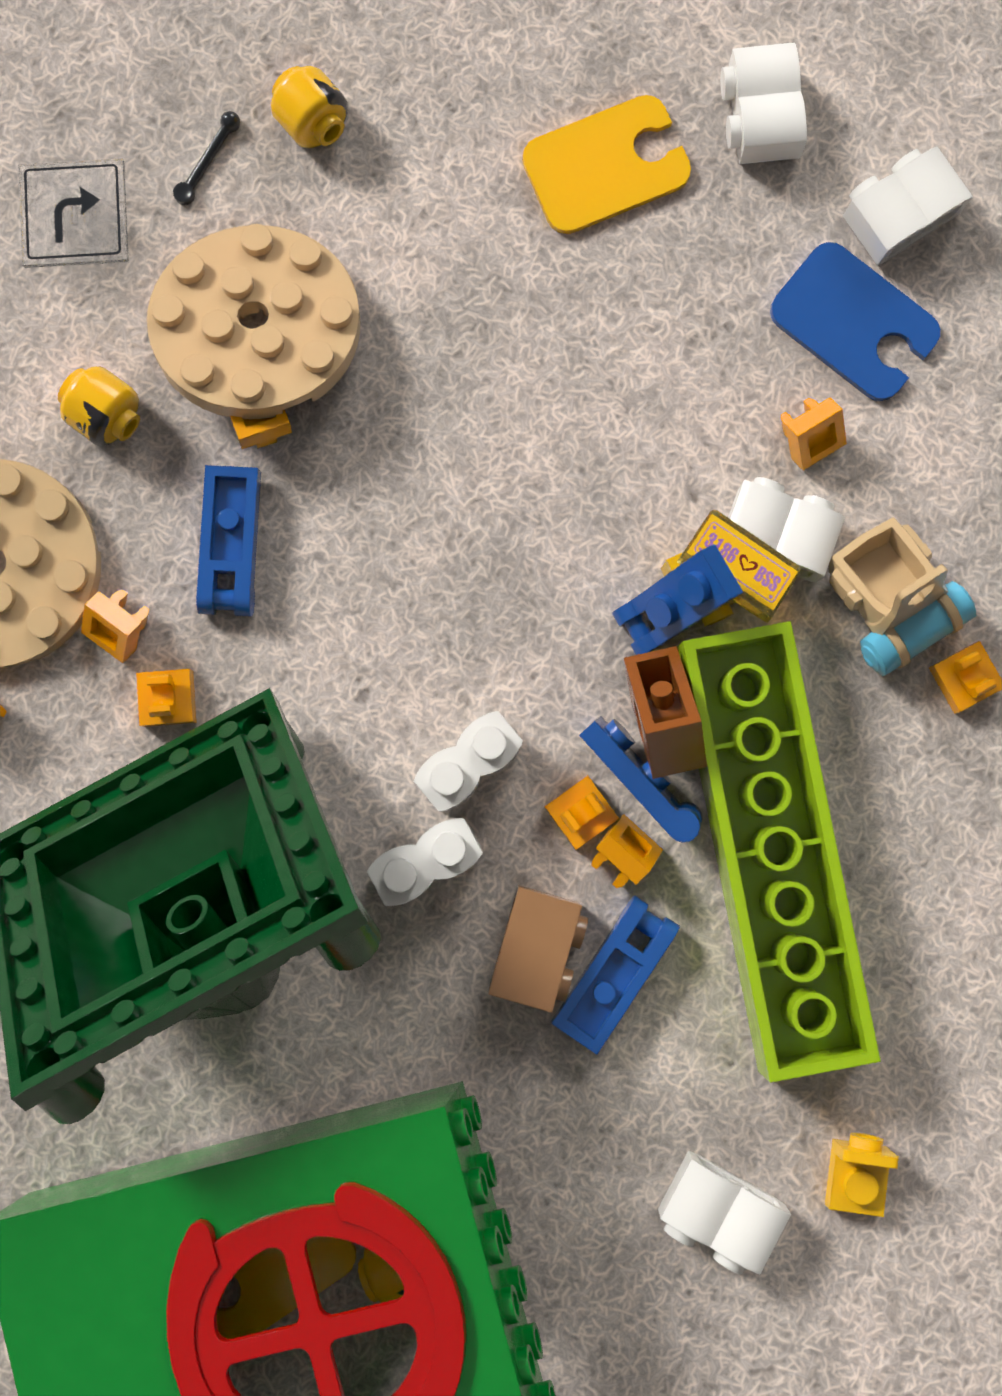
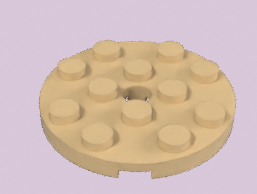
(261, 369)
(49, 563)

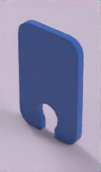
(843, 311)

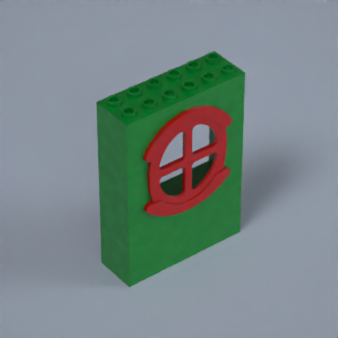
(125, 1270)

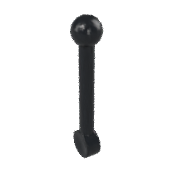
(184, 191)

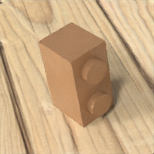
(537, 948)

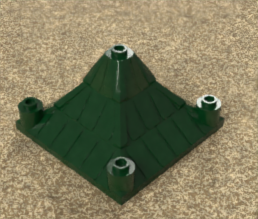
(165, 902)

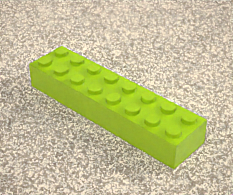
(778, 855)

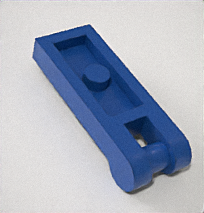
(228, 539)
(678, 600)
(612, 746)
(614, 976)

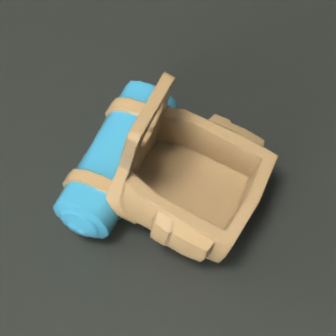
(898, 594)

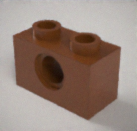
(665, 712)

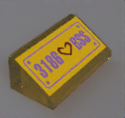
(757, 567)

